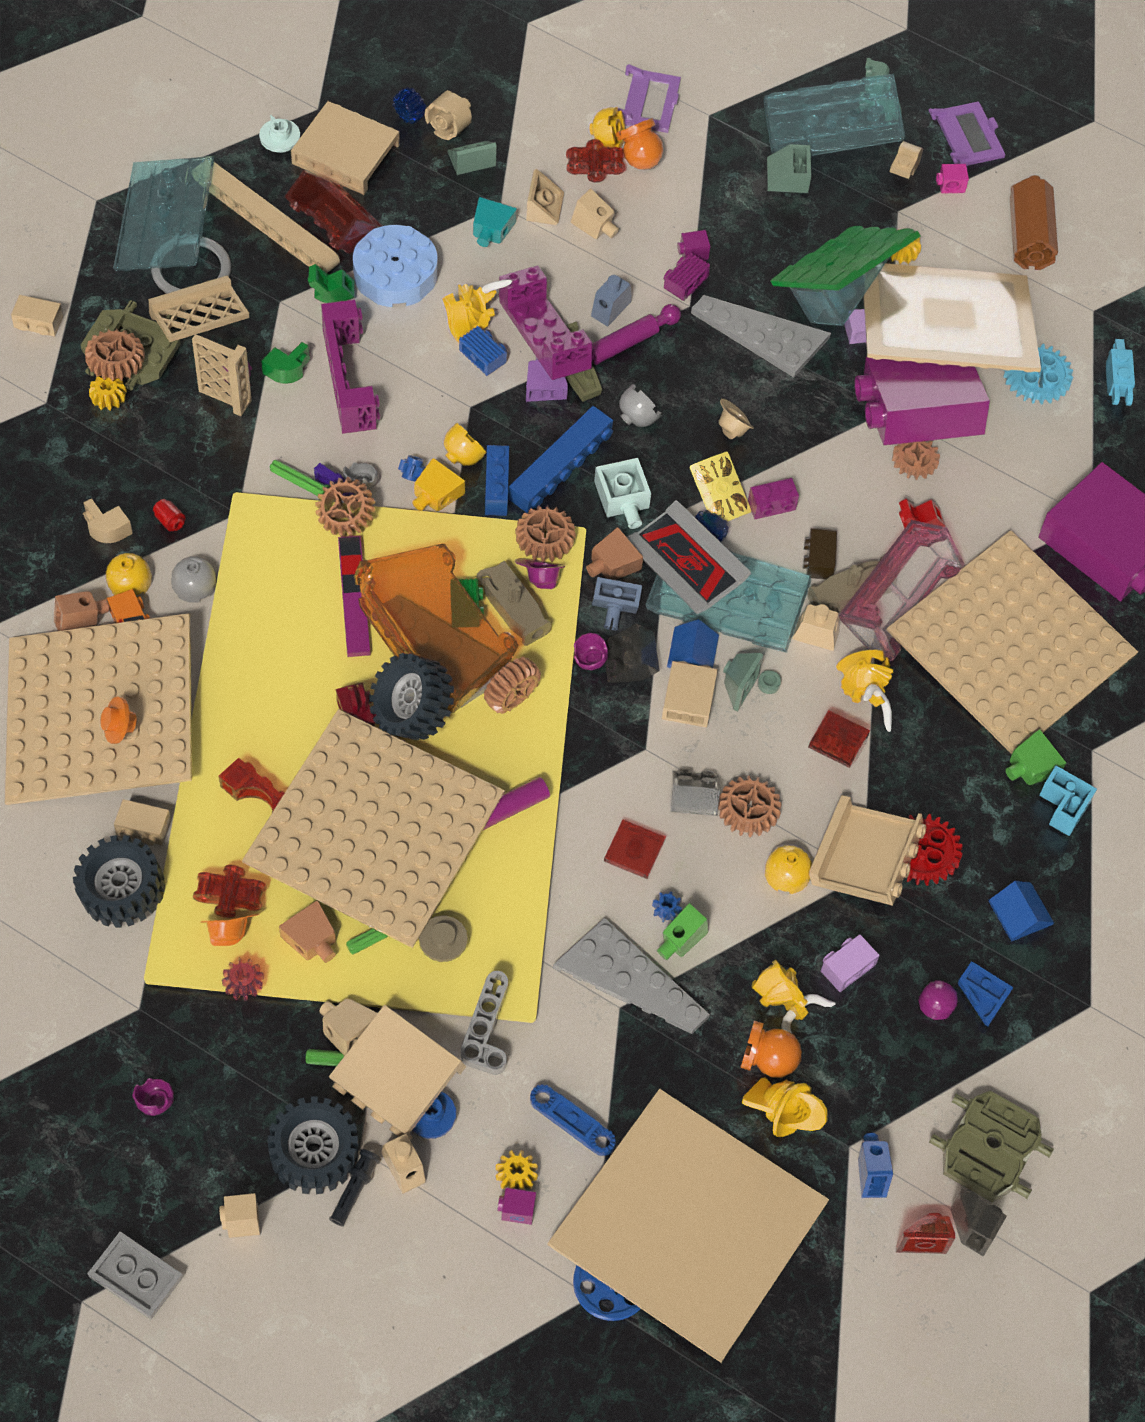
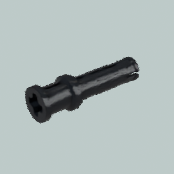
(359, 1177)

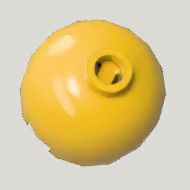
(606, 124)
(462, 447)
(127, 573)
(788, 869)

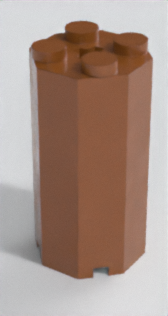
(1033, 223)

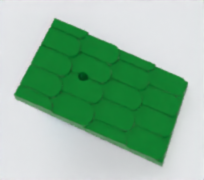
(841, 271)

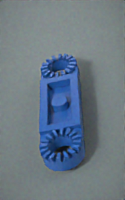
(572, 1120)

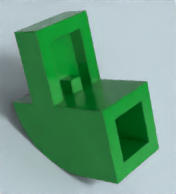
(331, 287)
(284, 367)

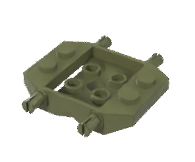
(157, 348)
(997, 1118)

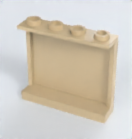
(344, 146)
(866, 852)
(395, 1071)

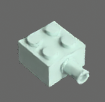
(623, 490)

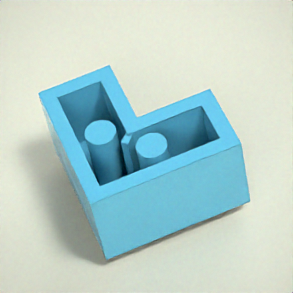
(1070, 796)

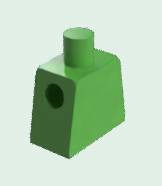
(1034, 760)
(683, 933)

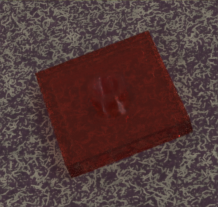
(634, 849)

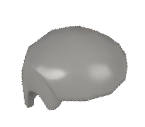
(363, 472)

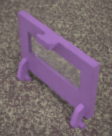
(650, 96)
(969, 133)

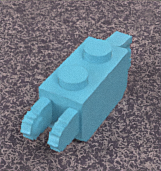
(1120, 373)

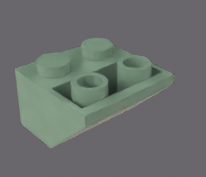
(789, 169)

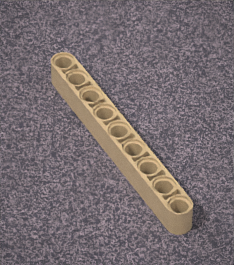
(271, 221)

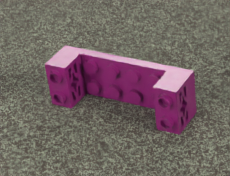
(541, 326)
(355, 406)

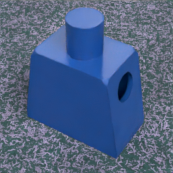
(874, 1167)

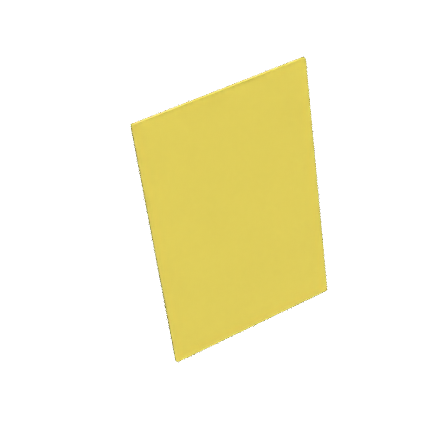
(267, 699)

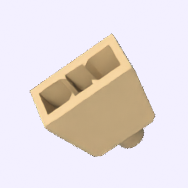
(594, 216)
(818, 627)
(345, 1022)
(401, 1161)

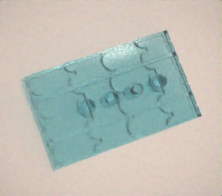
(836, 115)
(164, 214)
(756, 611)

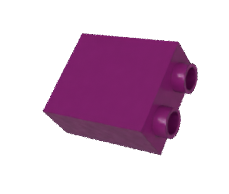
(922, 400)
(1101, 531)

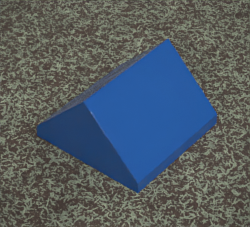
(693, 644)
(1020, 910)

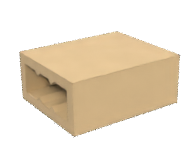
(689, 694)

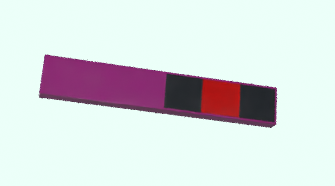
(355, 620)

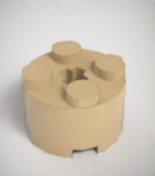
(448, 115)

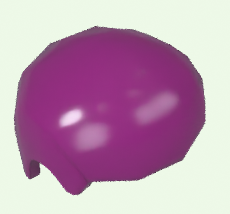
(590, 651)
(938, 1000)
(153, 1096)

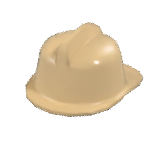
(733, 420)

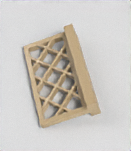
(193, 298)
(237, 376)

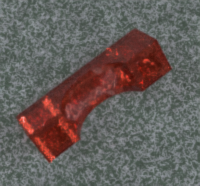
(243, 782)

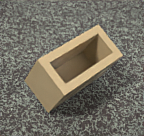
(37, 315)
(142, 822)
(240, 1215)

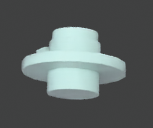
(279, 135)

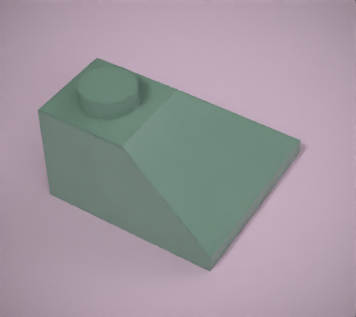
(741, 676)

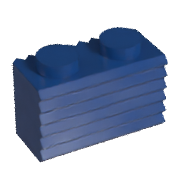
(483, 350)

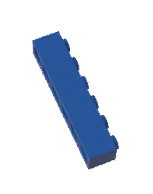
(560, 459)

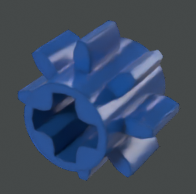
(411, 467)
(667, 901)

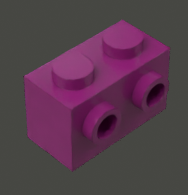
(773, 498)

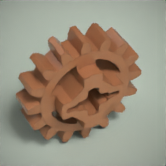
(916, 459)

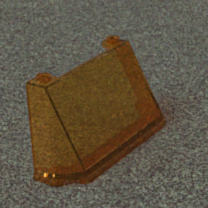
(429, 614)

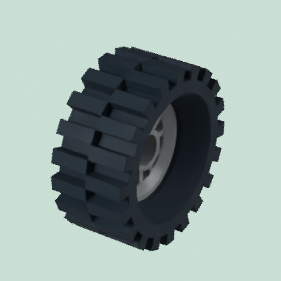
(411, 696)
(116, 863)
(307, 1119)

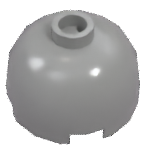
(637, 408)
(193, 579)

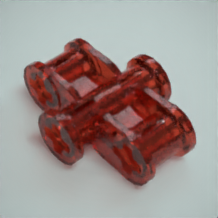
(592, 160)
(229, 891)

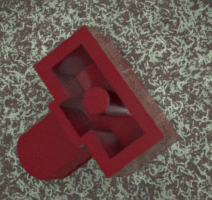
(355, 702)

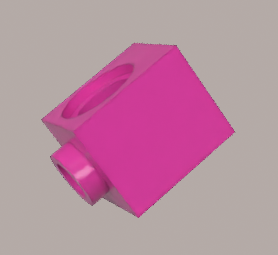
(952, 178)

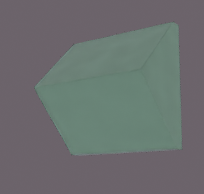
(473, 157)

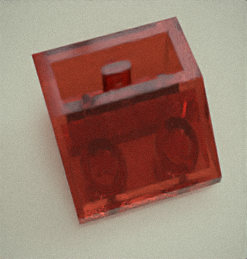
(839, 739)

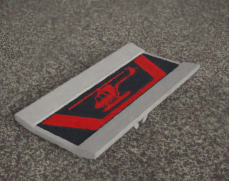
(689, 558)

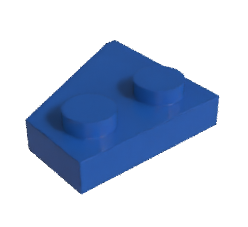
(984, 991)

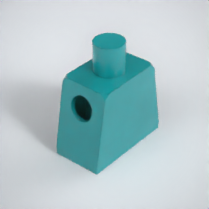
(493, 221)

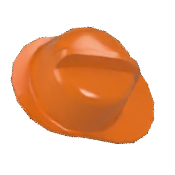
(227, 931)

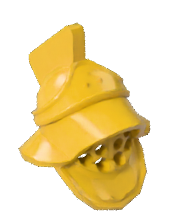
(787, 1106)

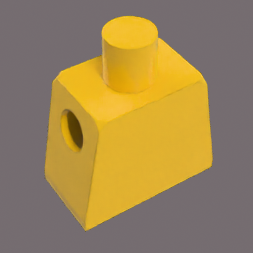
(437, 487)

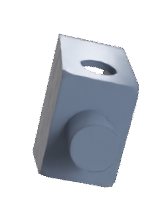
(615, 295)

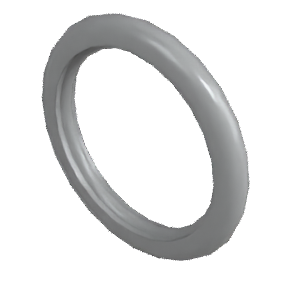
(204, 242)

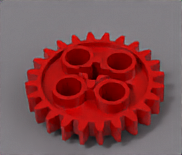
(921, 867)

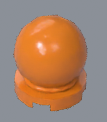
(642, 146)
(773, 1051)

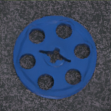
(591, 1301)

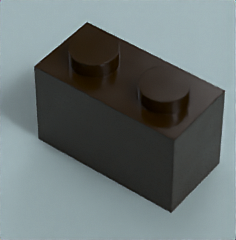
(821, 553)

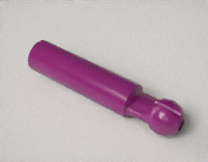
(633, 333)
(519, 800)

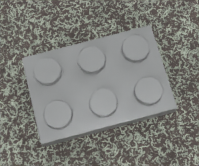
(135, 1275)

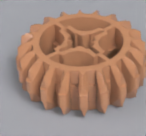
(114, 354)
(337, 511)
(559, 534)
(512, 685)
(765, 812)

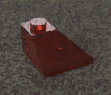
(928, 1235)

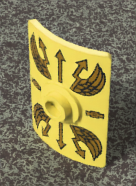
(720, 487)

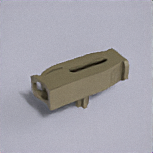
(841, 587)
(514, 603)

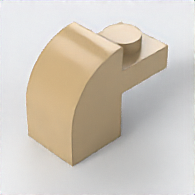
(906, 160)
(108, 526)

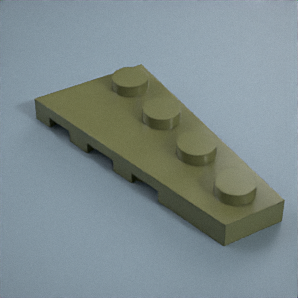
(585, 382)

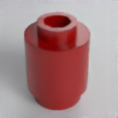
(169, 515)

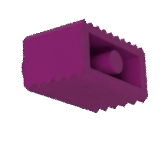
(686, 276)

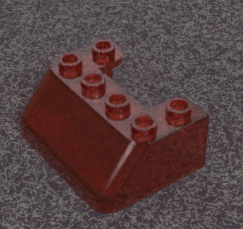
(332, 209)

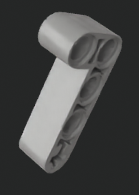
(487, 1019)

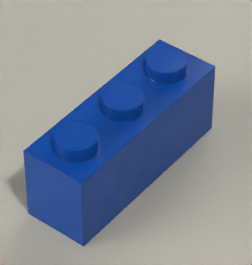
(497, 480)

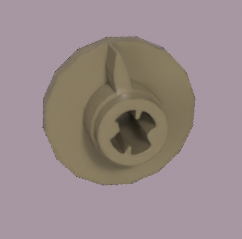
(443, 939)

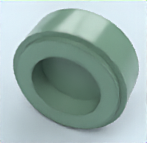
(769, 682)

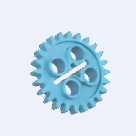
(1054, 378)

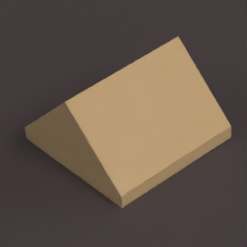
(543, 200)

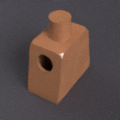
(615, 557)
(77, 610)
(310, 933)

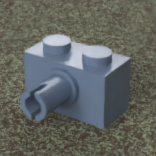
(616, 597)

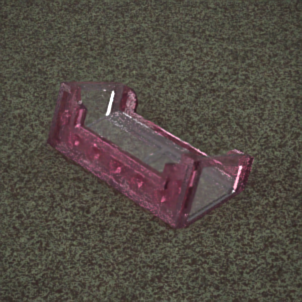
(899, 583)

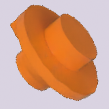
(117, 720)

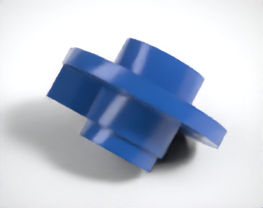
(437, 1119)

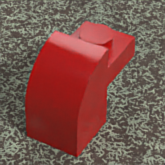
(926, 512)

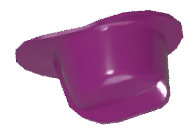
(541, 574)

